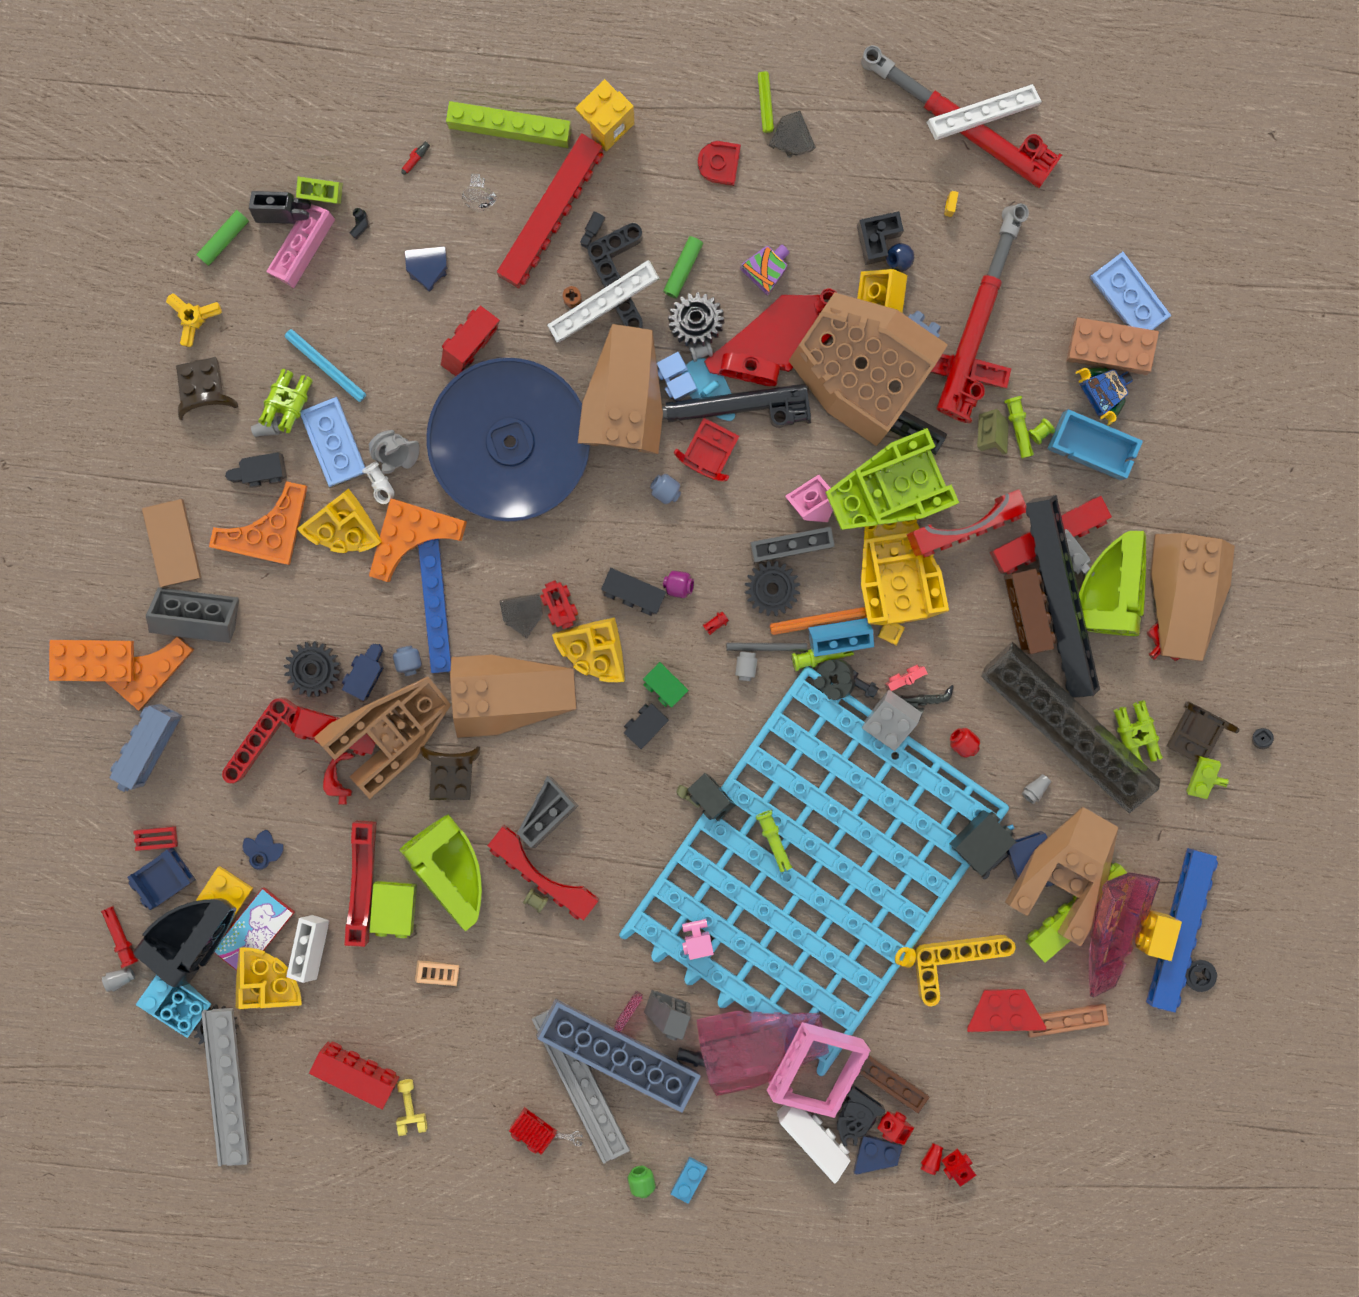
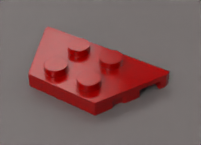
(1005, 1012)

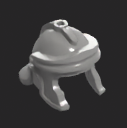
(393, 451)

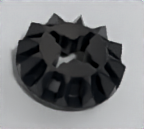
(1209, 972)

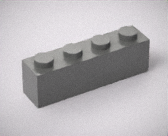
(792, 544)

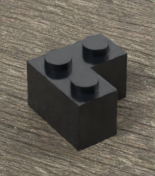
(875, 231)

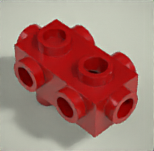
(561, 611)

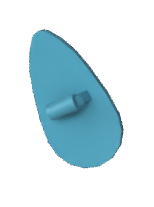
(708, 383)

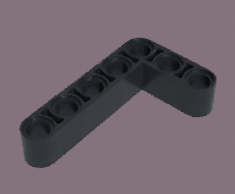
(606, 261)

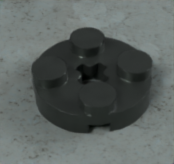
(845, 678)

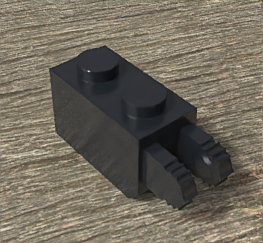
(277, 207)
(259, 469)

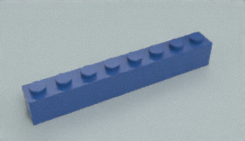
(1187, 907)

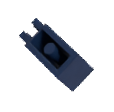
(364, 673)

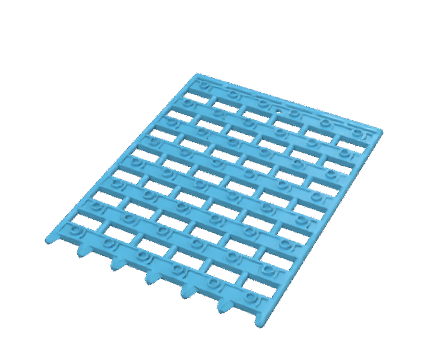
(733, 987)

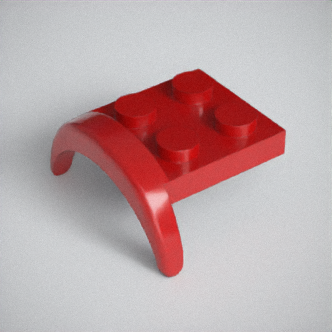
(709, 450)

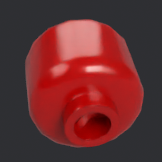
(964, 742)

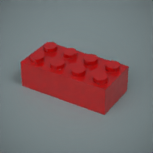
(354, 1075)

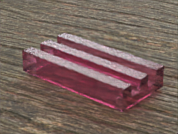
(628, 1011)

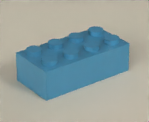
(1094, 445)

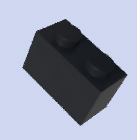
(645, 726)

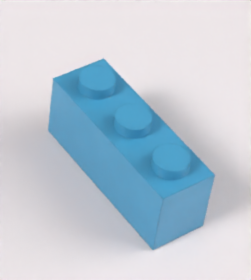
(841, 637)

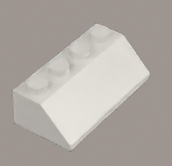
(815, 1140)

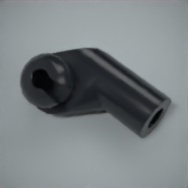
(361, 223)

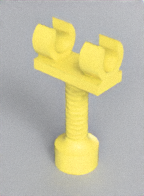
(405, 1086)

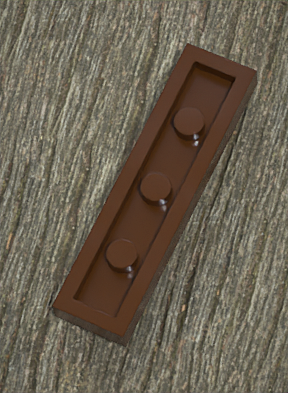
(894, 1084)

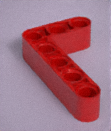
(265, 734)

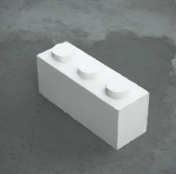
(307, 948)

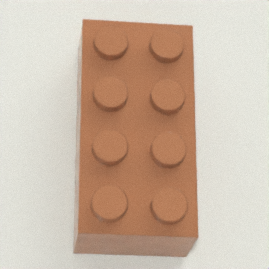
(1112, 346)

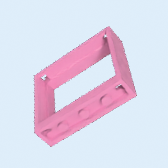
(794, 1057)

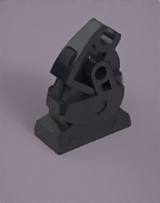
(857, 1113)

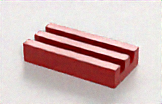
(138, 839)

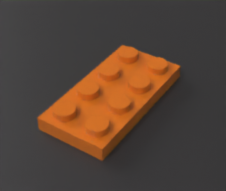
(91, 660)

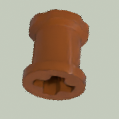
(566, 294)

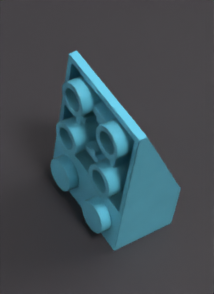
(175, 1007)

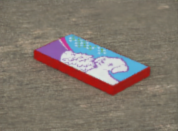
(255, 926)

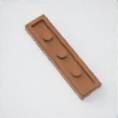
(1072, 1020)

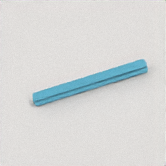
(325, 365)

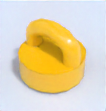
(909, 957)

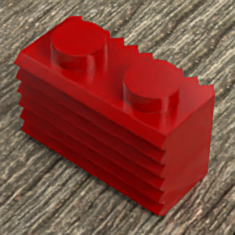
(532, 1131)

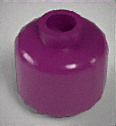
(678, 584)

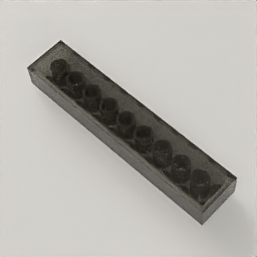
(1071, 727)

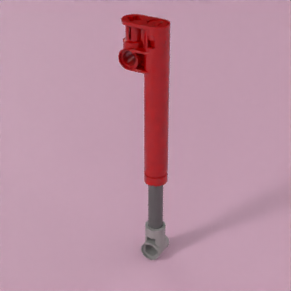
(1028, 163)
(956, 396)

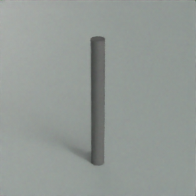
(766, 646)

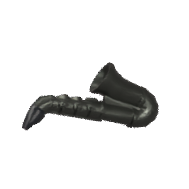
(928, 699)

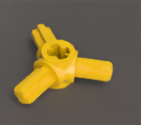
(200, 314)

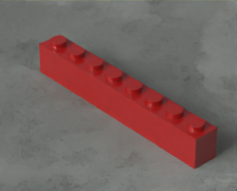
(550, 211)

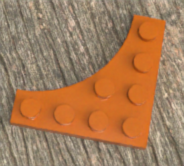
(407, 528)
(270, 536)
(152, 673)

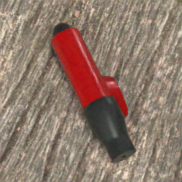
(415, 156)

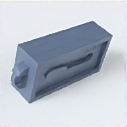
(144, 747)

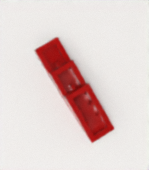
(982, 371)

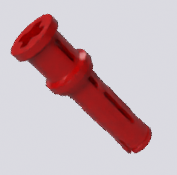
(123, 946)

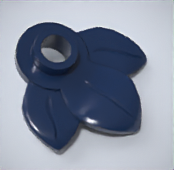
(264, 847)

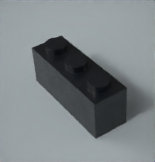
(633, 592)

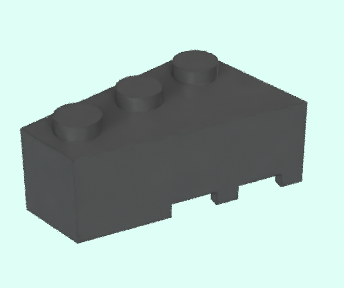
(547, 813)
(668, 1014)

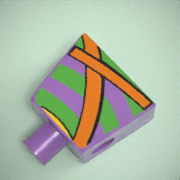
(766, 267)

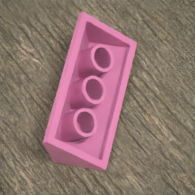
(301, 246)

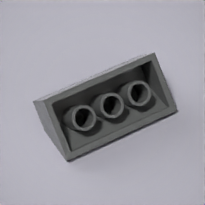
(192, 615)

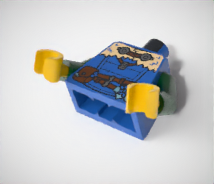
(1105, 390)

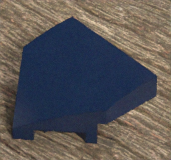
(426, 265)

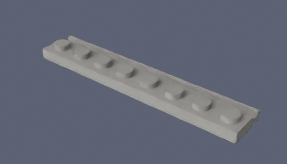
(225, 1086)
(588, 1101)

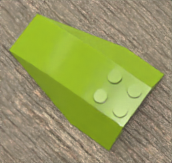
(893, 486)

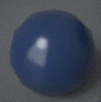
(900, 257)

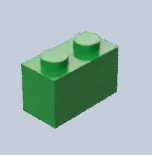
(665, 685)

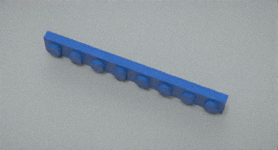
(435, 606)

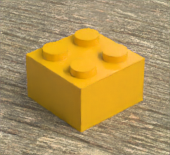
(1158, 935)

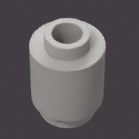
(746, 666)

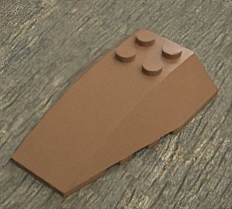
(624, 394)
(1189, 590)
(506, 693)

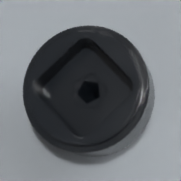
(1262, 738)

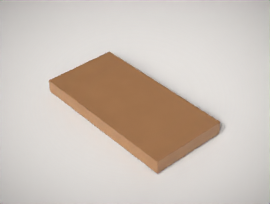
(171, 543)

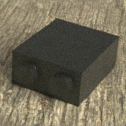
(983, 842)

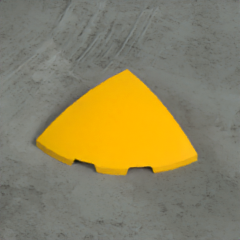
(341, 526)
(593, 649)
(263, 981)

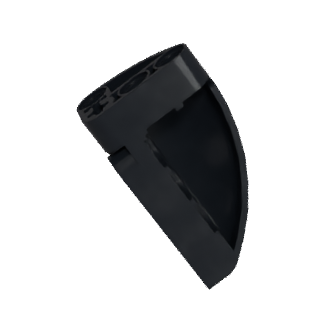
(185, 939)

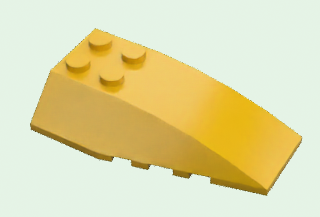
(896, 582)

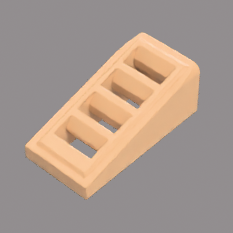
(428, 980)

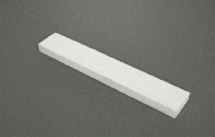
(983, 112)
(603, 301)

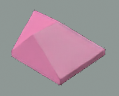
(811, 500)

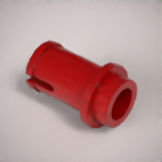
(716, 622)

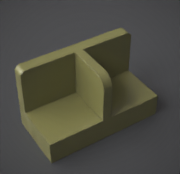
(993, 431)

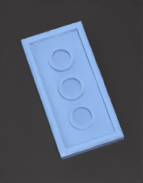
(1129, 294)
(333, 442)

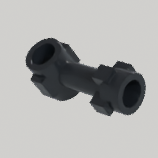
(870, 690)

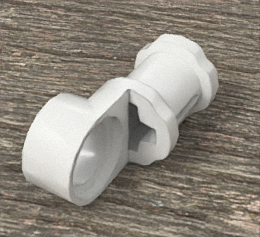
(379, 482)

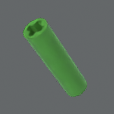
(222, 237)
(683, 267)

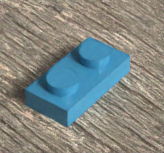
(688, 1180)

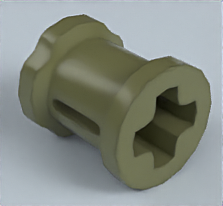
(535, 900)

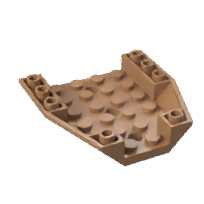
(893, 350)

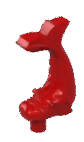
(330, 783)

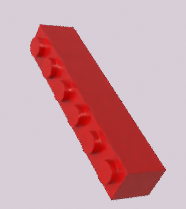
(1076, 521)

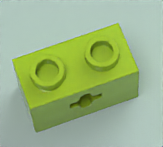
(319, 190)

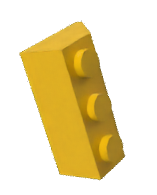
(883, 288)

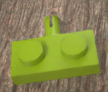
(1205, 778)

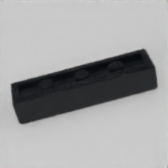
(909, 424)

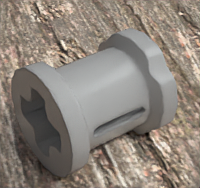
(700, 351)

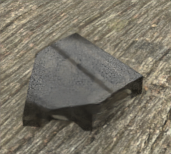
(792, 135)
(522, 612)

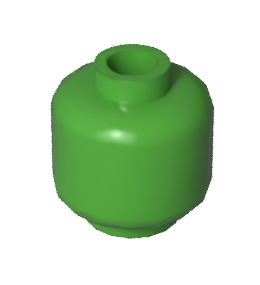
(641, 1181)

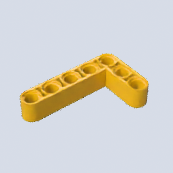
(954, 957)

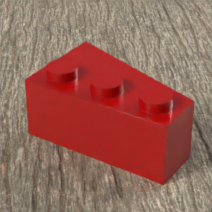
(468, 340)

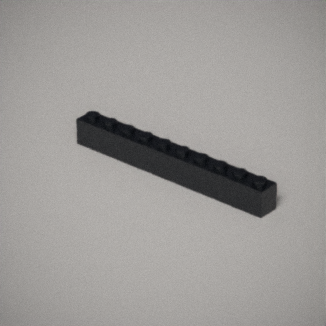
(1062, 596)

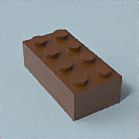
(1029, 611)

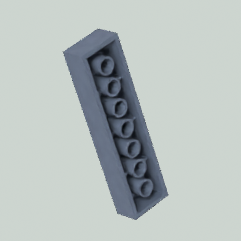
(618, 1055)

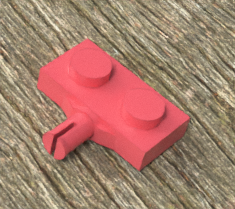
(907, 679)

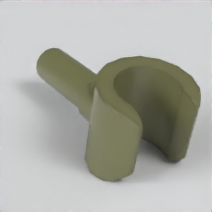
(682, 793)

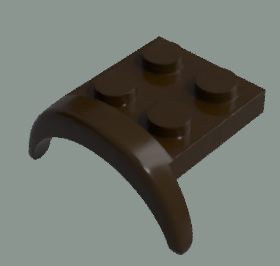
(200, 386)
(1198, 732)
(450, 774)

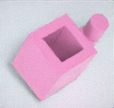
(699, 943)

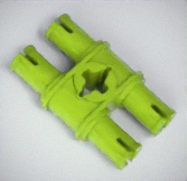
(285, 401)
(1145, 725)

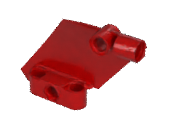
(769, 340)

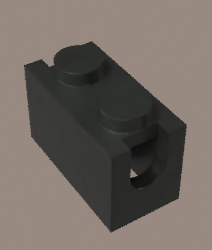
(710, 797)

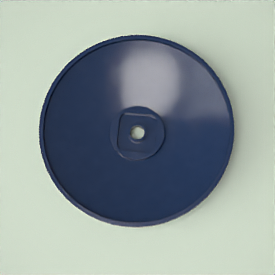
(470, 431)

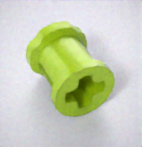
(1041, 431)

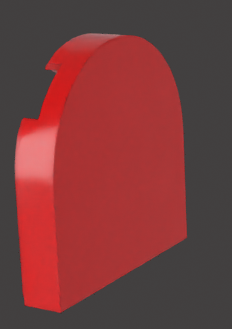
(719, 162)

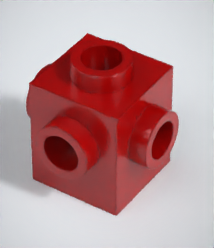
(895, 1127)
(958, 1167)

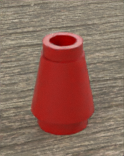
(932, 1159)

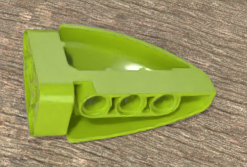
(1116, 592)
(448, 868)

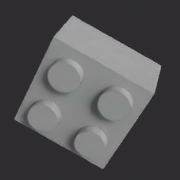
(892, 720)

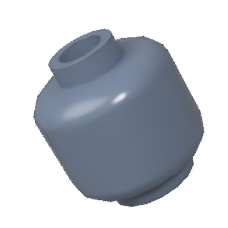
(665, 489)
(407, 660)

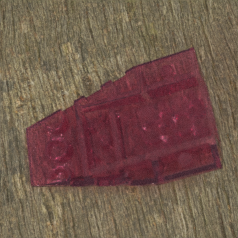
(1117, 921)
(749, 1047)

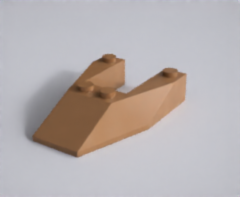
(397, 726)
(1076, 860)

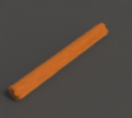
(817, 620)

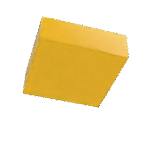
(951, 203)
(891, 633)

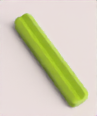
(765, 102)

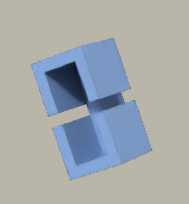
(680, 386)

